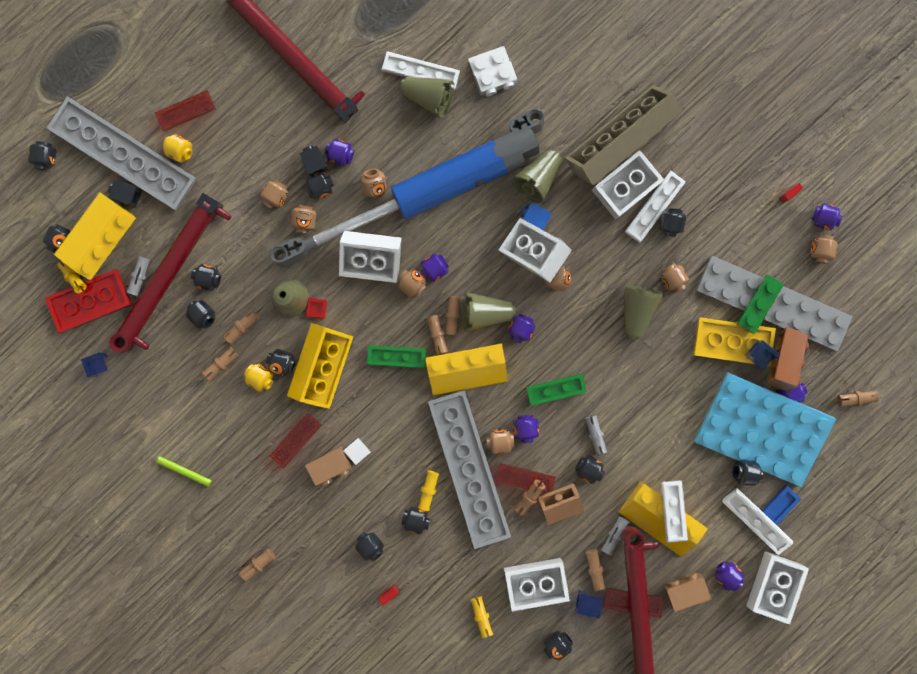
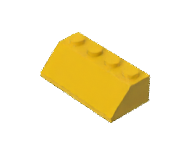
(94, 236)
(320, 366)
(467, 369)
(646, 511)

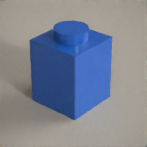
(536, 216)

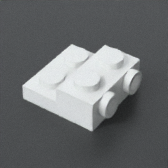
(493, 71)

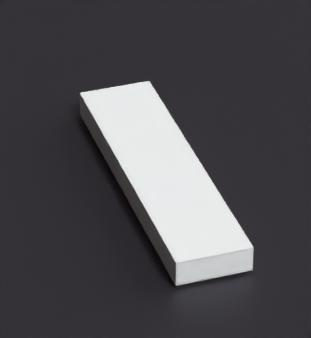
(411, 67)
(655, 206)
(757, 521)

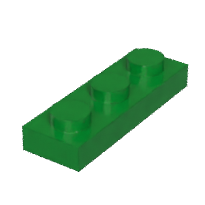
(760, 304)
(396, 356)
(556, 389)

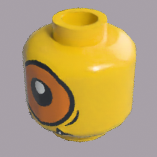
(177, 148)
(258, 377)

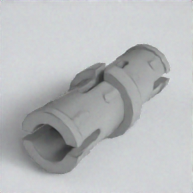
(134, 288)
(596, 435)
(615, 536)

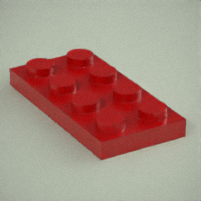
(102, 297)

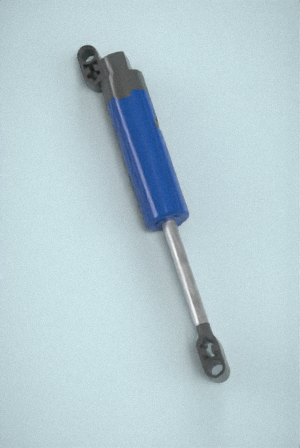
(436, 184)

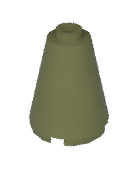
(429, 93)
(538, 175)
(295, 300)
(639, 309)
(485, 311)

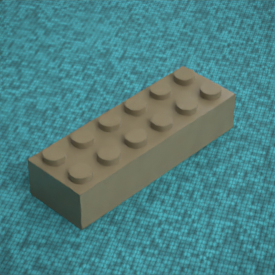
(624, 134)

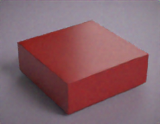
(790, 193)
(316, 308)
(388, 595)

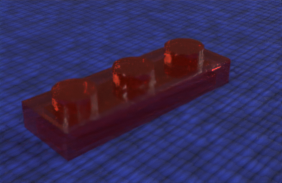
(185, 110)
(295, 440)
(523, 478)
(619, 601)

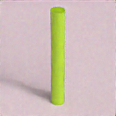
(183, 471)

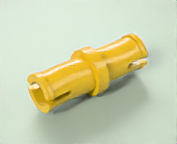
(72, 277)
(428, 490)
(481, 617)

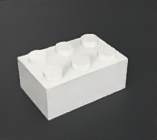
(627, 184)
(535, 250)
(369, 256)
(536, 584)
(777, 587)

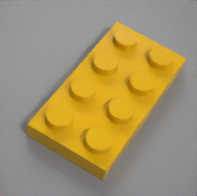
(728, 340)

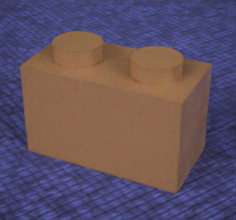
(328, 466)
(561, 504)
(686, 591)

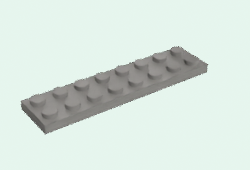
(121, 153)
(790, 309)
(469, 469)

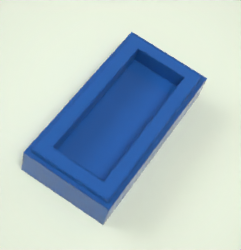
(781, 505)

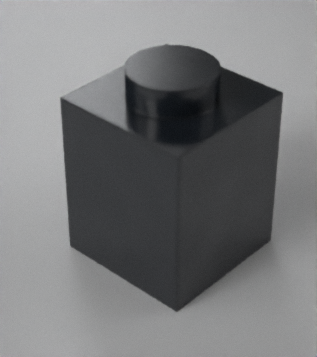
(313, 160)
(124, 193)

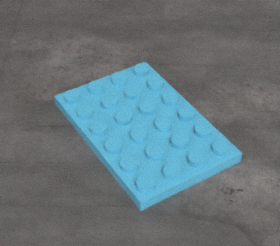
(764, 428)

